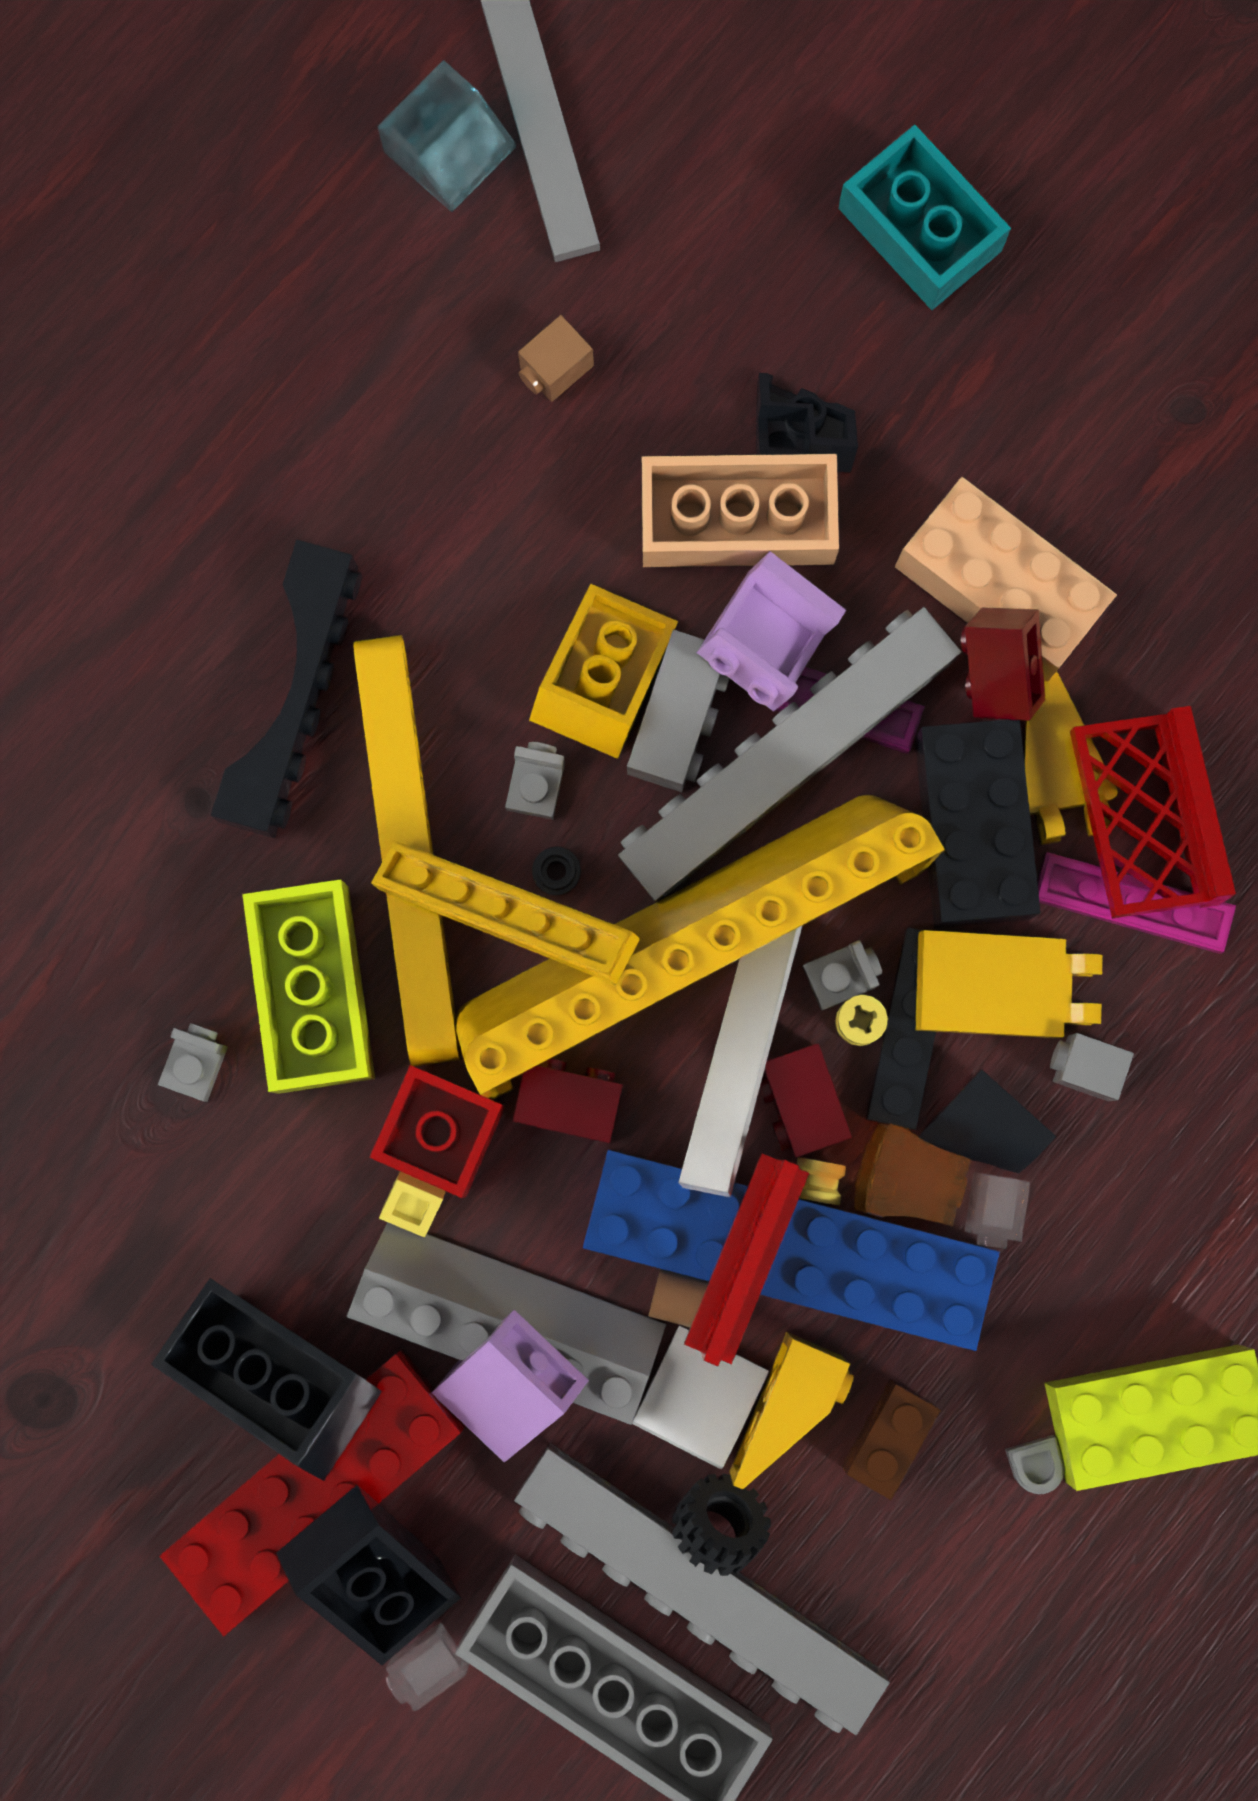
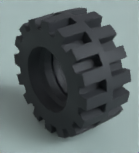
(706, 1542)

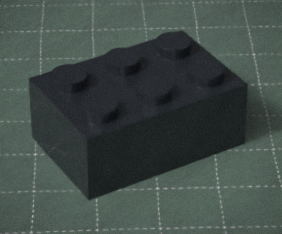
(368, 1575)

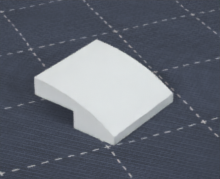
(699, 1403)

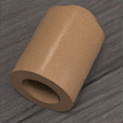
(676, 1297)

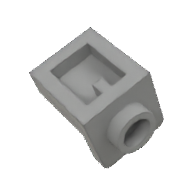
(535, 780)
(843, 974)
(193, 1062)

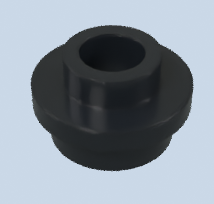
(545, 860)

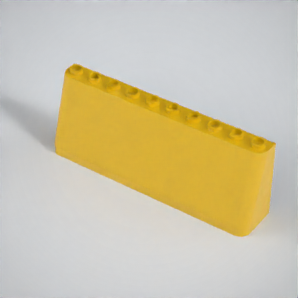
(695, 935)

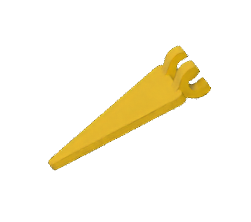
(1052, 765)

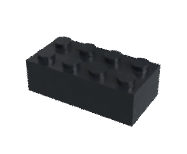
(981, 814)
(266, 1379)

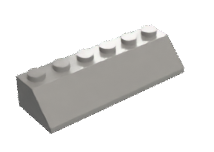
(459, 1297)

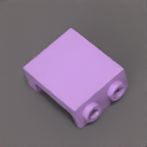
(770, 631)
(510, 1387)

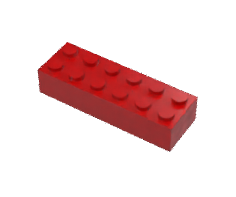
(231, 1553)

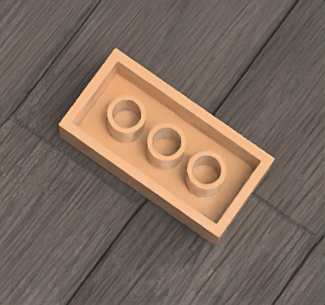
(739, 509)
(985, 557)

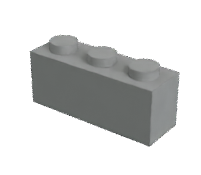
(677, 716)

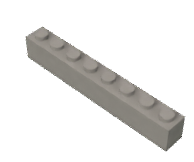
(789, 754)
(725, 1608)

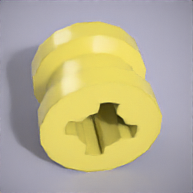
(853, 1024)
(821, 1181)

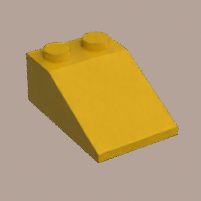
(602, 671)
(793, 1401)

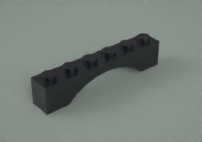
(258, 784)

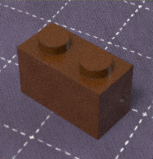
(890, 1439)

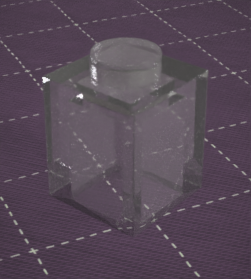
(997, 1209)
(425, 1668)

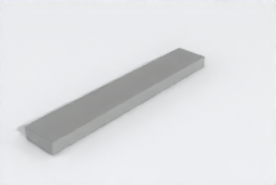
(541, 128)

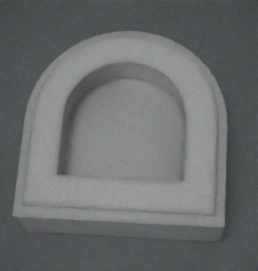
(1037, 1464)

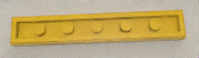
(506, 912)

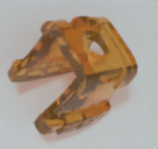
(909, 1177)

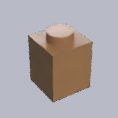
(554, 359)

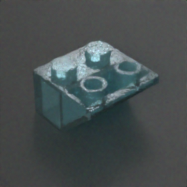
(445, 136)

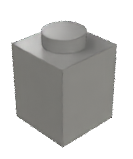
(1091, 1066)

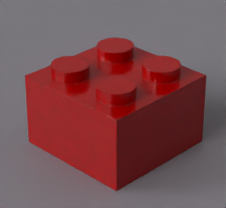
(437, 1132)

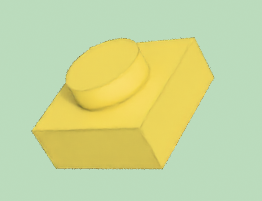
(412, 1204)

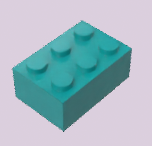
(923, 217)

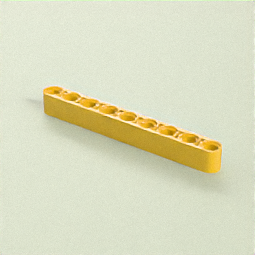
(404, 817)

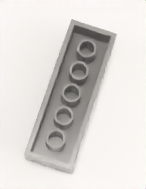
(613, 1688)

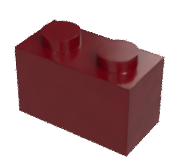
(1004, 663)
(569, 1101)
(804, 1102)

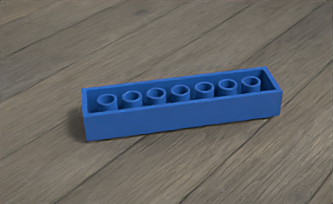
(824, 1260)

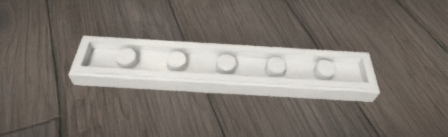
(738, 1067)

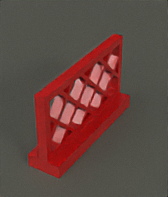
(1192, 804)
(746, 1259)

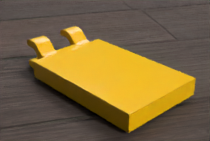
(1000, 985)

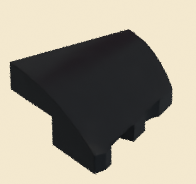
(803, 424)
(988, 1127)

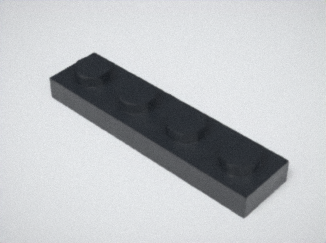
(904, 1050)

